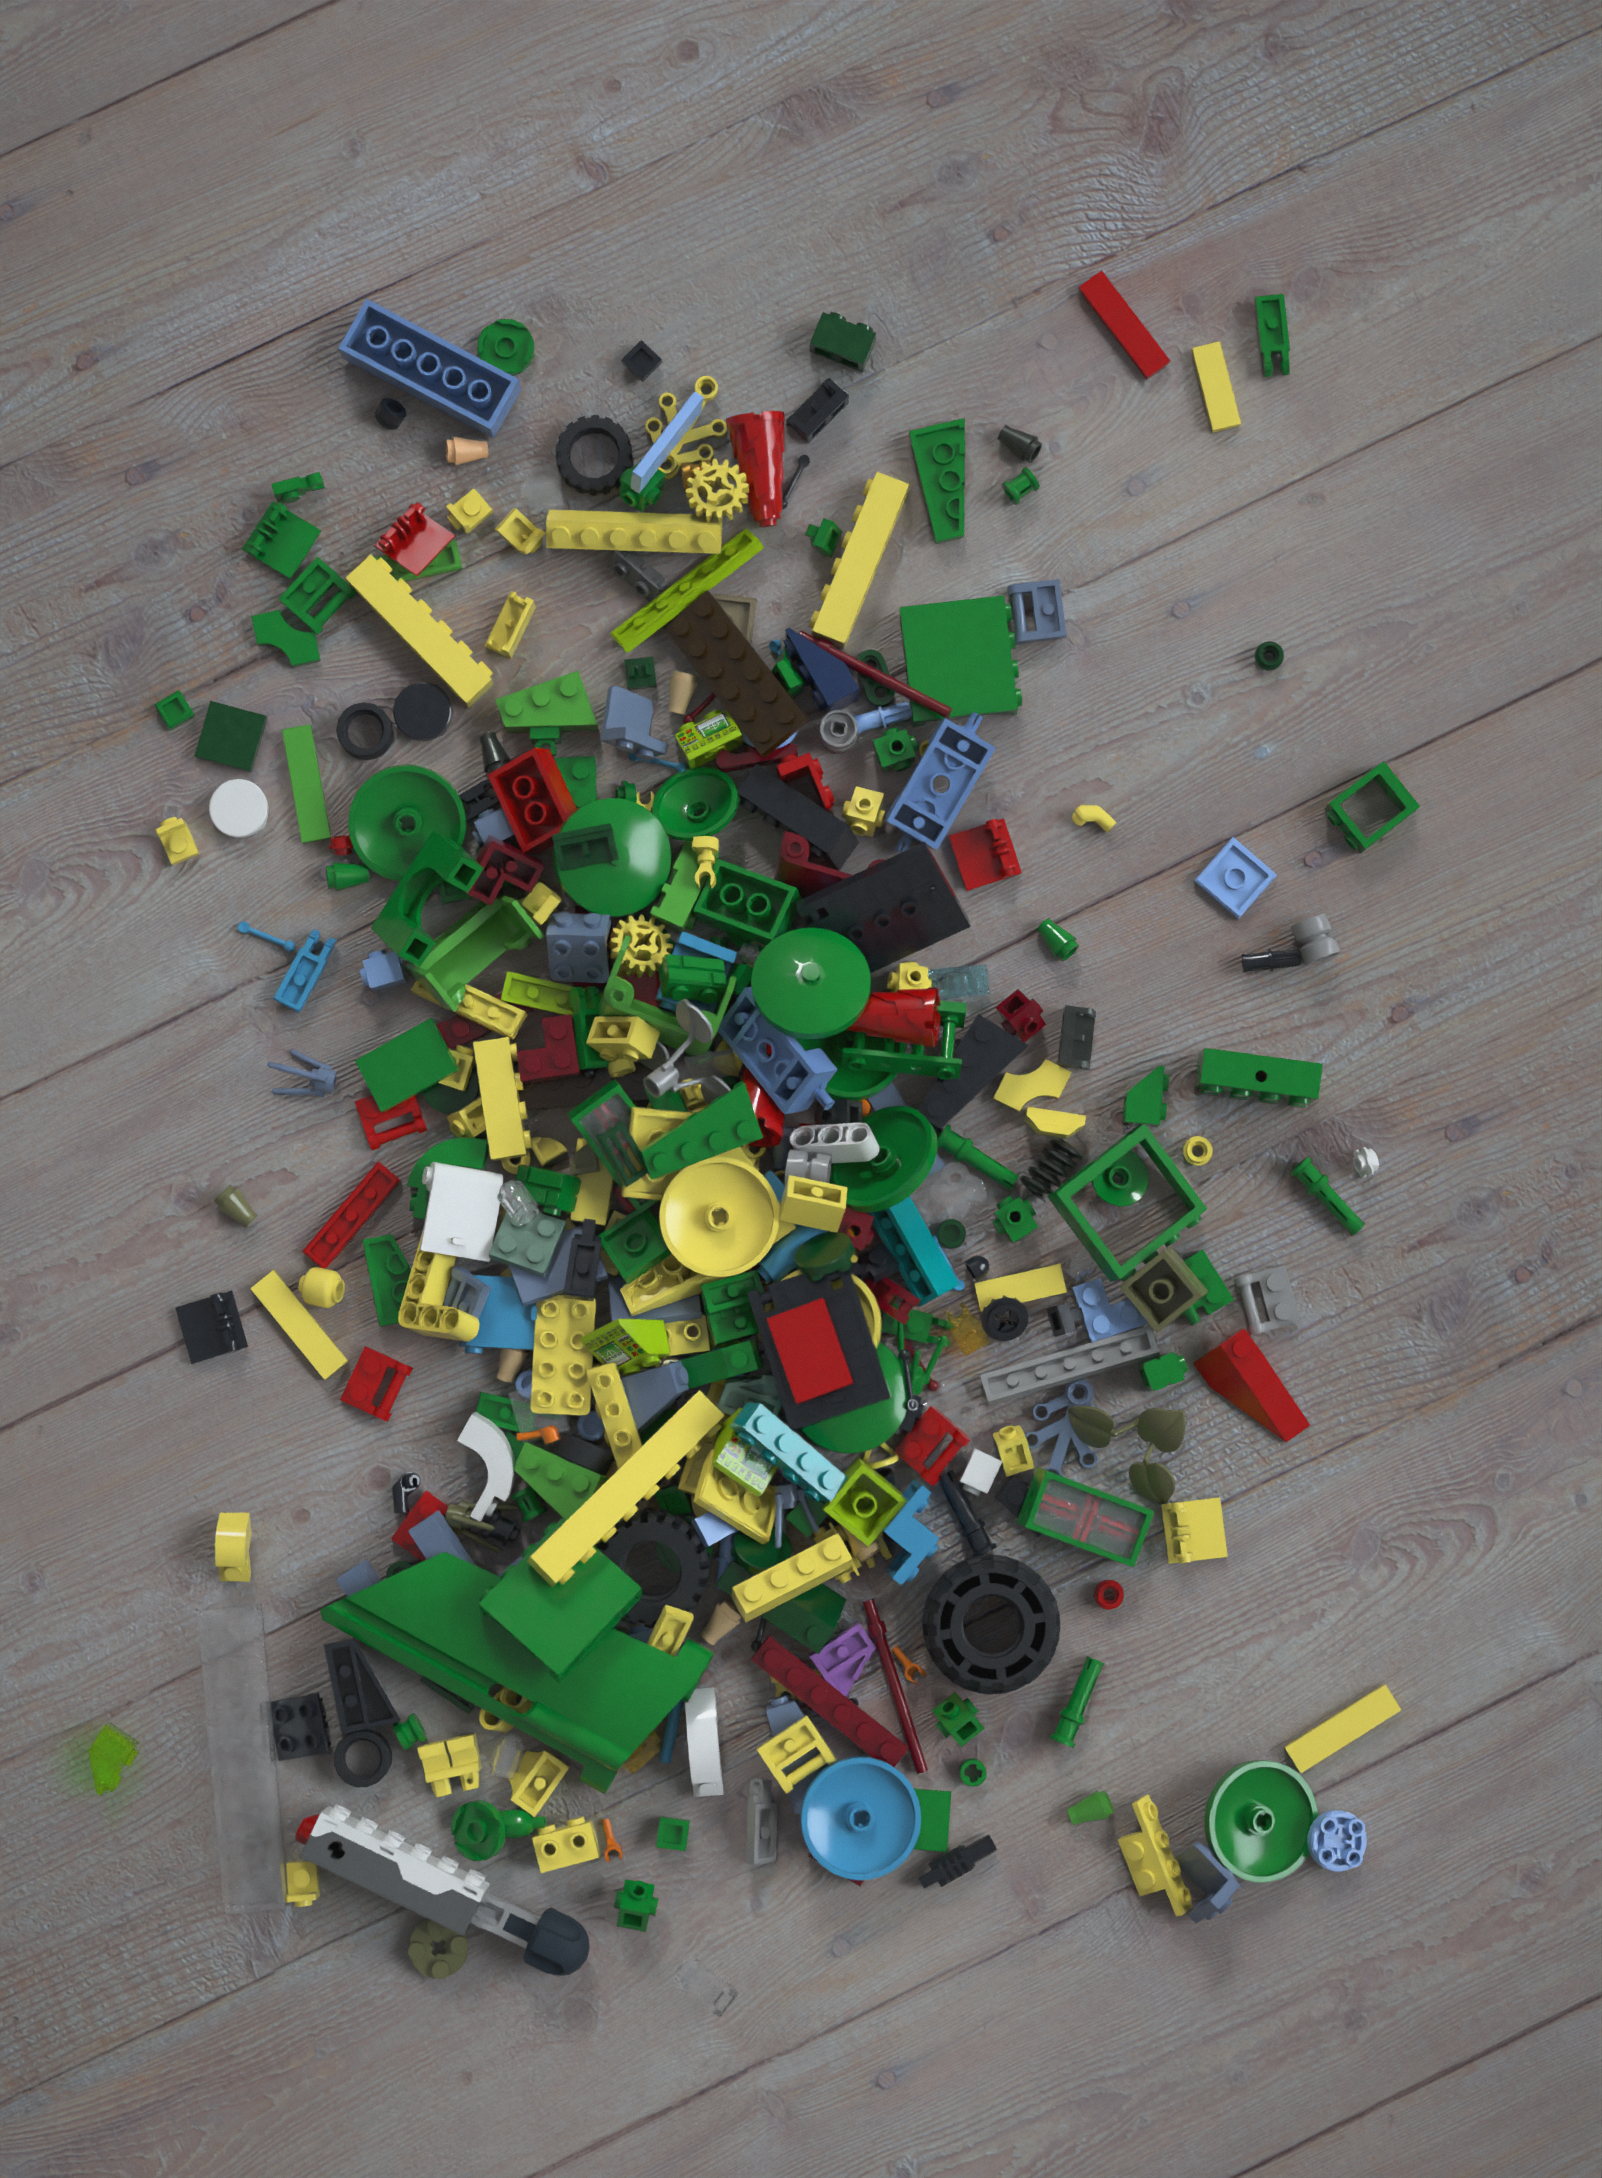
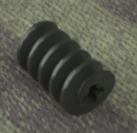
(1050, 1168)

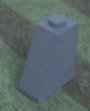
(654, 1392)

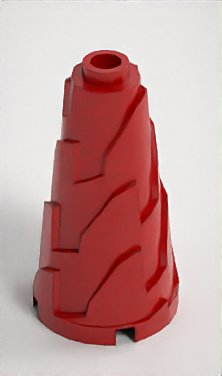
(759, 450)
(902, 1015)
(766, 1110)

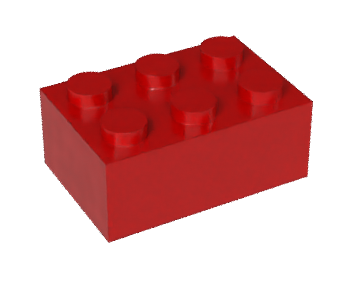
(533, 798)

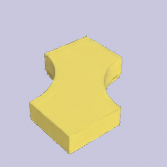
(1019, 1089)

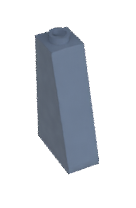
(782, 1714)

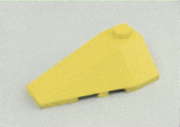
(663, 1285)

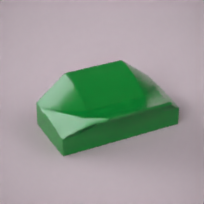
(787, 676)

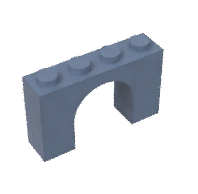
(432, 1538)

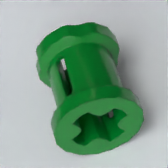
(1020, 486)
(529, 1503)

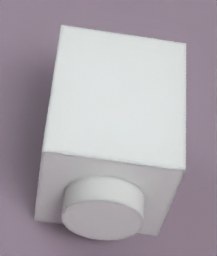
(979, 1472)

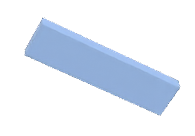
(666, 442)

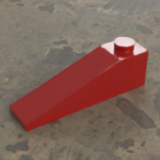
(1248, 1381)

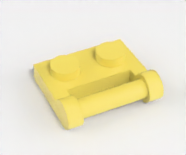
(790, 1746)

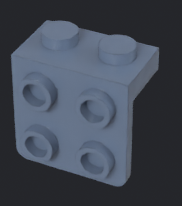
(628, 724)
(578, 947)
(1210, 1877)

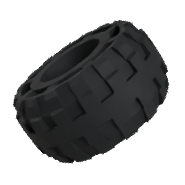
(945, 1615)

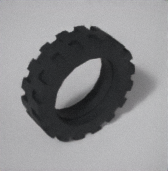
(584, 427)

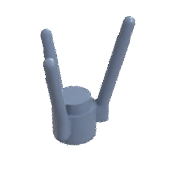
(322, 1079)
(786, 1497)

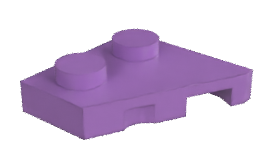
(844, 1657)

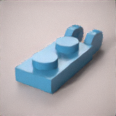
(304, 973)

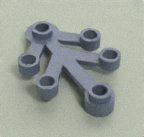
(1063, 1426)

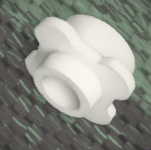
(1365, 1162)

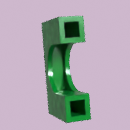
(401, 917)

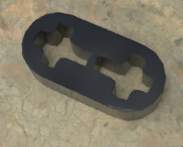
(474, 794)

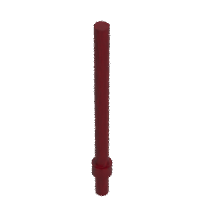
(881, 678)
(877, 1630)

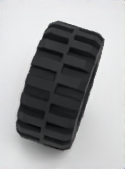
(686, 1544)

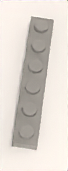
(1069, 1365)

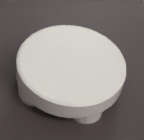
(239, 808)

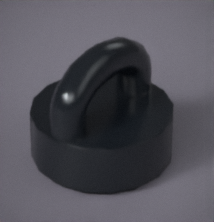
(390, 413)

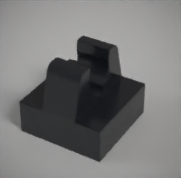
(1063, 1319)

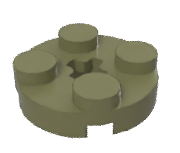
(442, 1964)

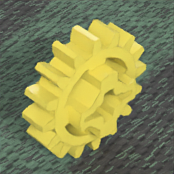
(727, 497)
(643, 956)

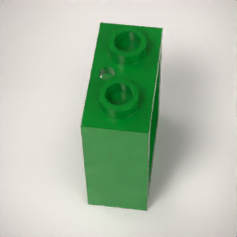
(1393, 789)

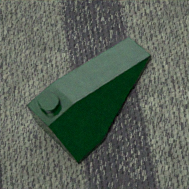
(806, 1617)

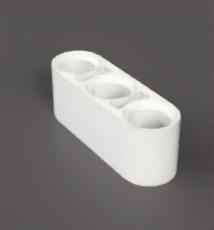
(842, 1141)

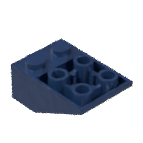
(827, 675)

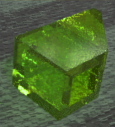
(109, 1755)

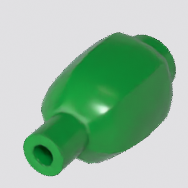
(521, 1823)

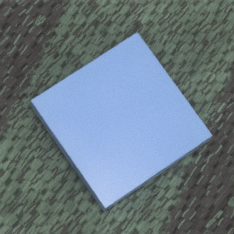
(1235, 878)

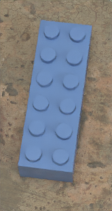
(430, 368)

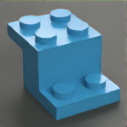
(912, 1535)

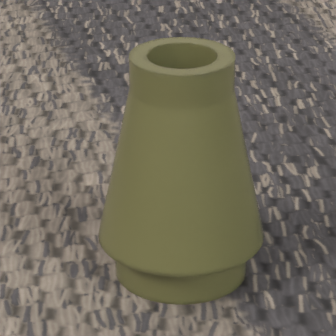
(235, 1206)

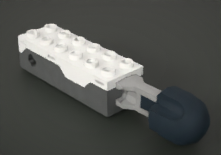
(438, 1888)

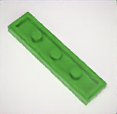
(306, 784)

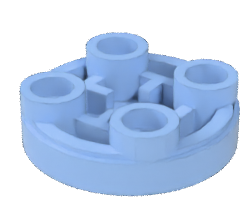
(1337, 1840)

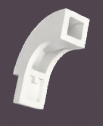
(498, 1455)
(704, 1743)

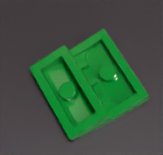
(729, 1307)

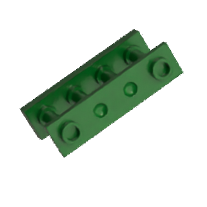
(944, 1067)

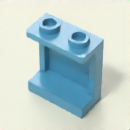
(696, 947)

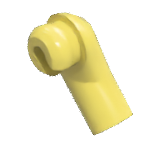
(1093, 813)

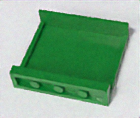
(961, 657)
(563, 1620)

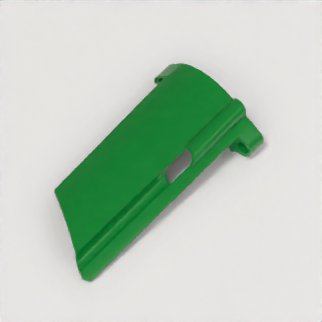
(595, 1715)

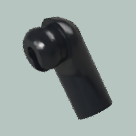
(402, 1489)

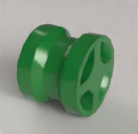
(410, 1731)

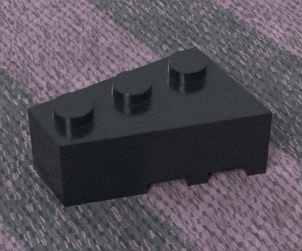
(355, 1688)

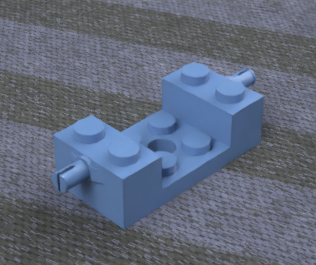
(953, 753)
(791, 1073)

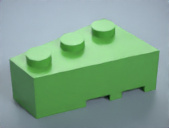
(549, 704)
(680, 893)
(556, 1479)

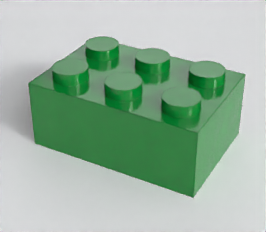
(747, 903)

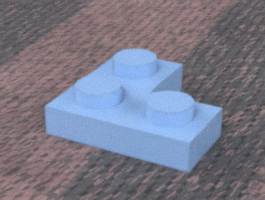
(1102, 1318)

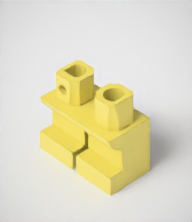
(438, 1763)

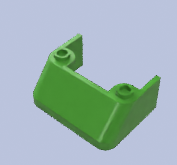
(472, 946)
(620, 1001)

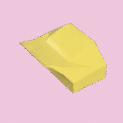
(1054, 1123)
(536, 1780)

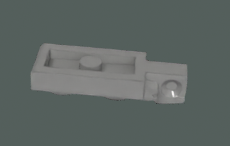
(761, 1823)

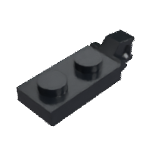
(583, 1263)

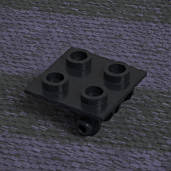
(211, 1327)
(300, 1727)

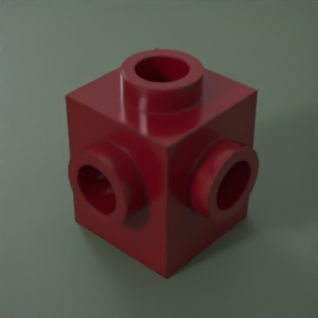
(1025, 1020)
(860, 1225)

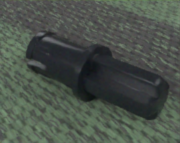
(1271, 960)

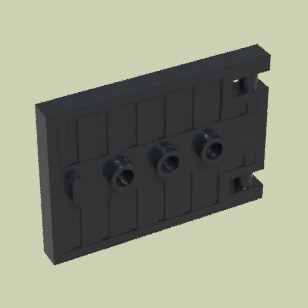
(889, 907)
(854, 1337)

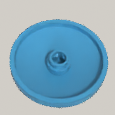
(860, 1818)

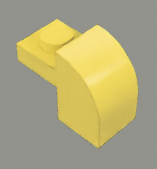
(233, 1546)

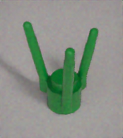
(919, 1377)

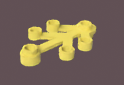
(692, 434)

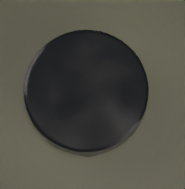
(422, 711)

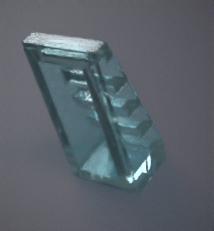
(955, 972)

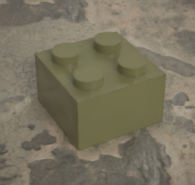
(1163, 1289)

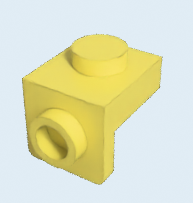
(520, 532)

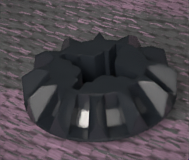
(1008, 1329)

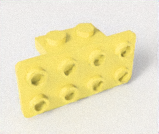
(560, 1358)

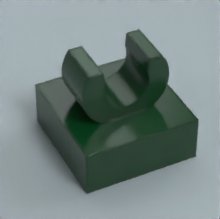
(640, 673)

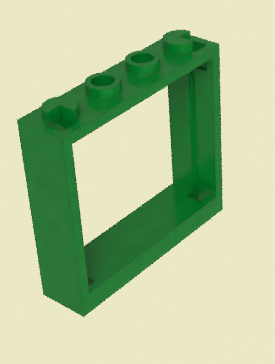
(1086, 1234)

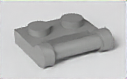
(1276, 1296)

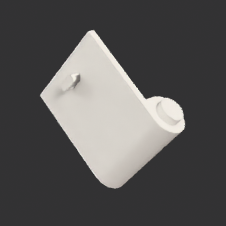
(461, 1207)

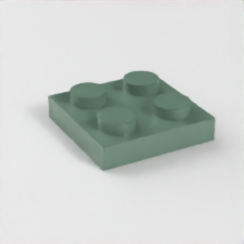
(528, 1245)

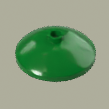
(695, 803)

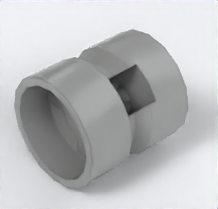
(838, 731)
(1315, 939)
(814, 1168)

